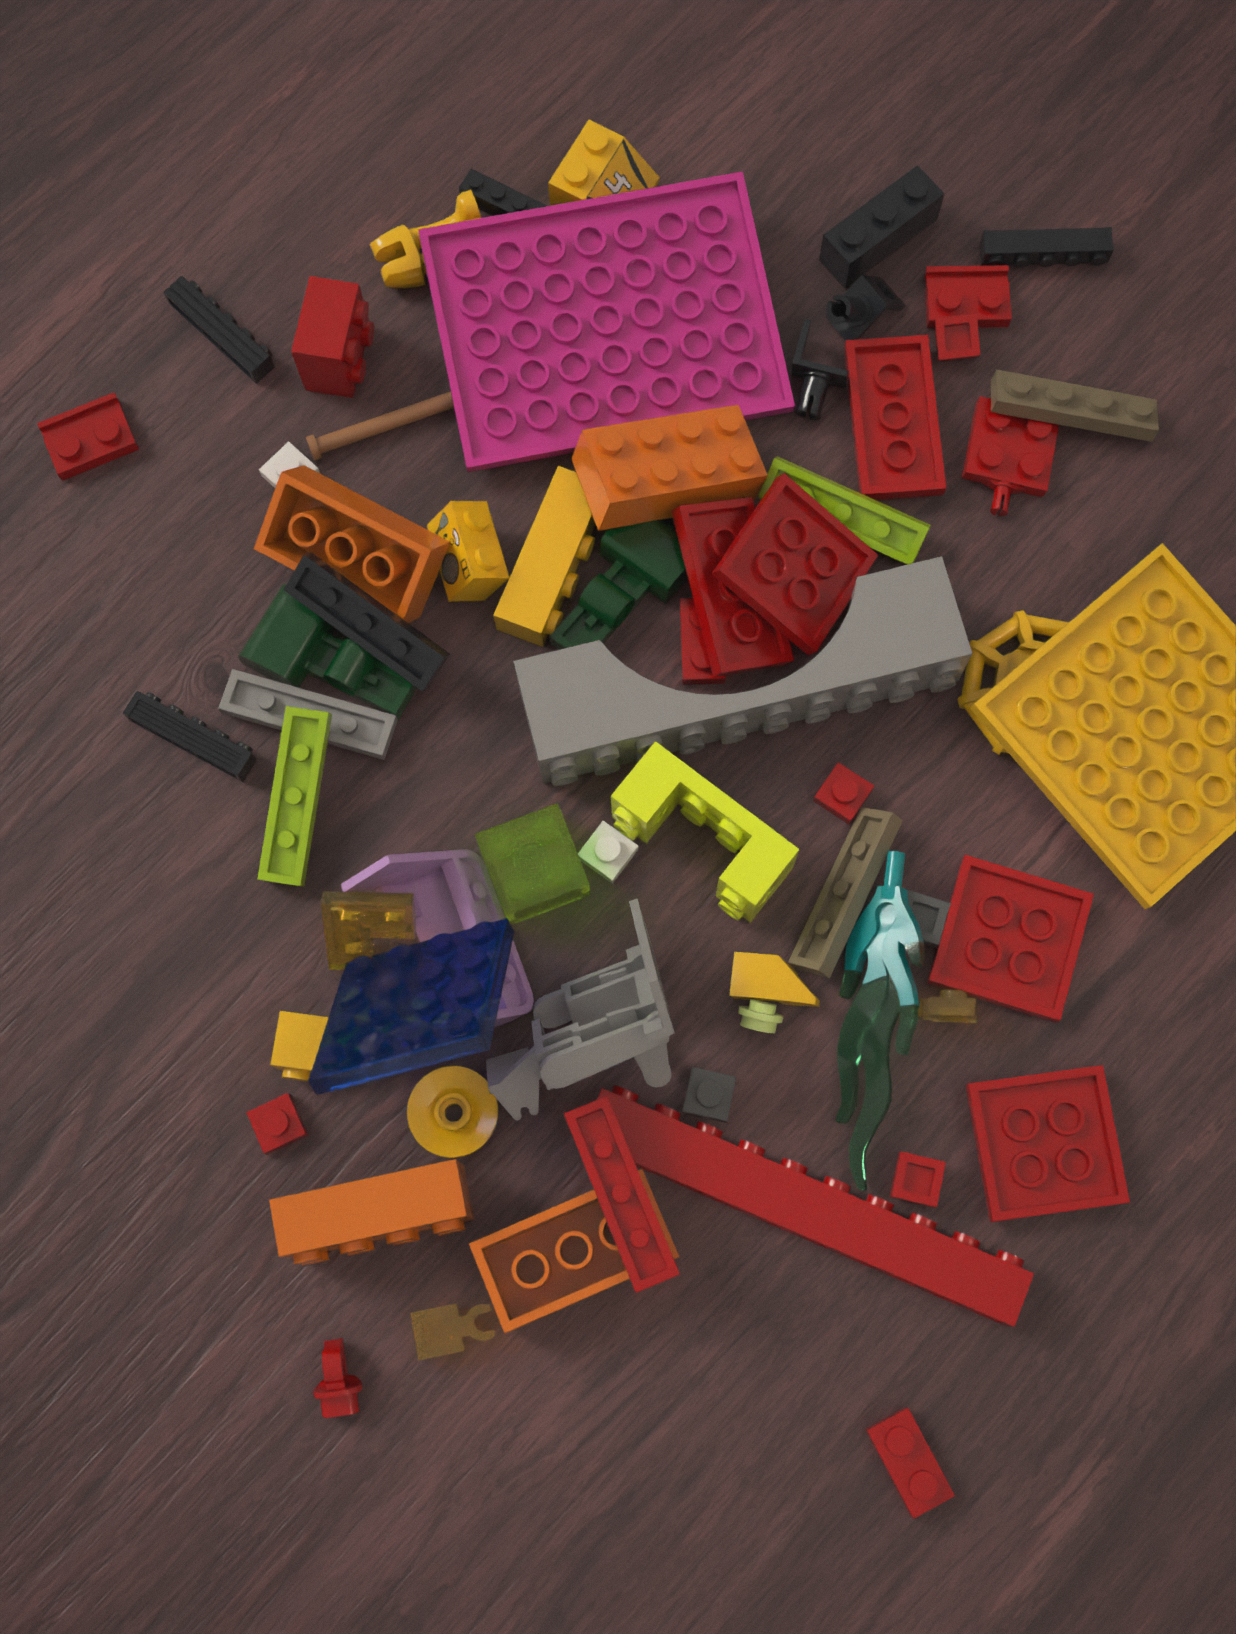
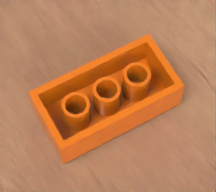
(656, 464)
(355, 537)
(372, 1210)
(553, 1259)

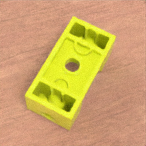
(662, 783)

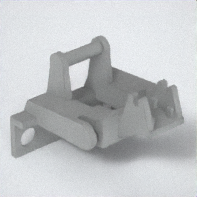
(614, 1018)

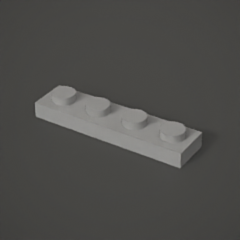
(265, 701)

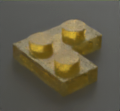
(358, 917)

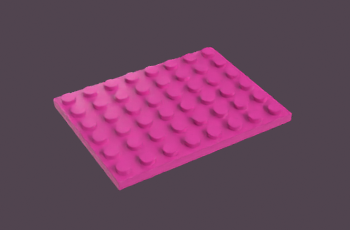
(603, 317)

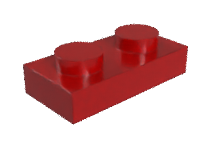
(694, 656)
(910, 1462)

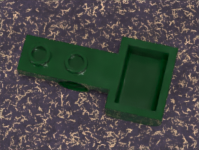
(644, 561)
(298, 642)

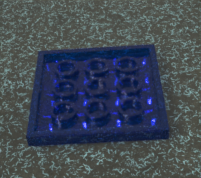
(414, 1007)

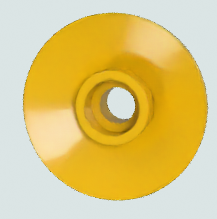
(435, 1095)

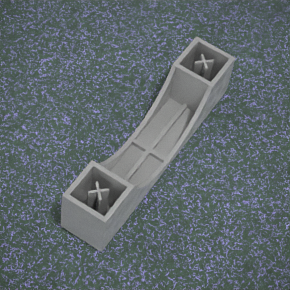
(599, 714)

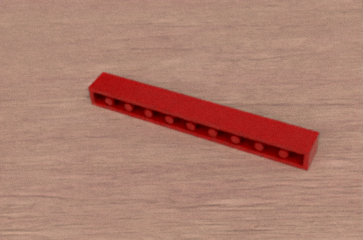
(822, 1211)

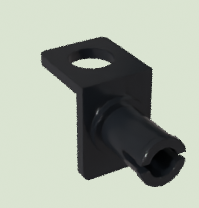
(861, 306)
(816, 378)

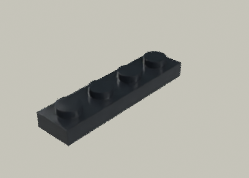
(366, 621)

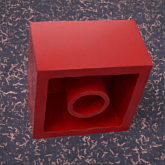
(332, 337)

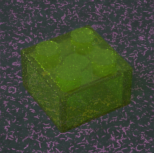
(533, 864)

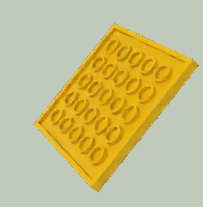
(1132, 724)

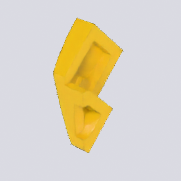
(768, 979)

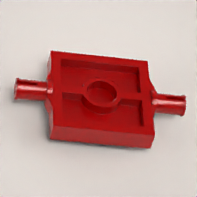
(1009, 454)

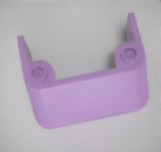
(449, 896)

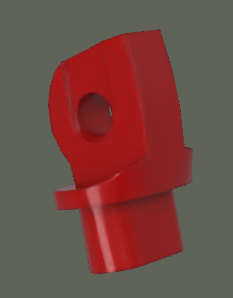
(338, 1389)

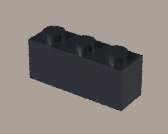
(881, 226)

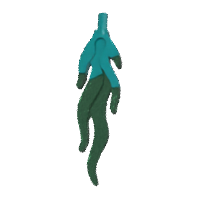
(888, 989)

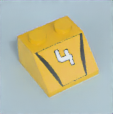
(599, 166)

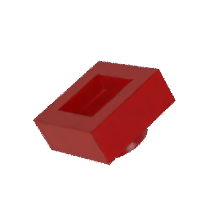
(957, 337)
(843, 793)
(277, 1123)
(917, 1179)

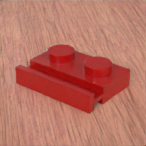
(968, 291)
(88, 436)

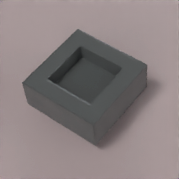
(930, 915)
(709, 1094)

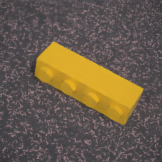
(548, 562)

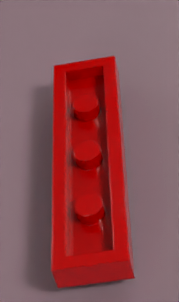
(621, 1194)

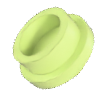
(760, 1016)

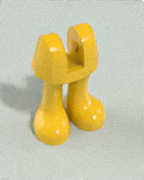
(402, 246)

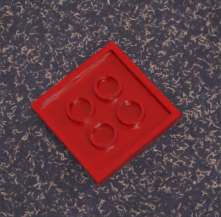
(795, 564)
(1011, 938)
(1047, 1143)

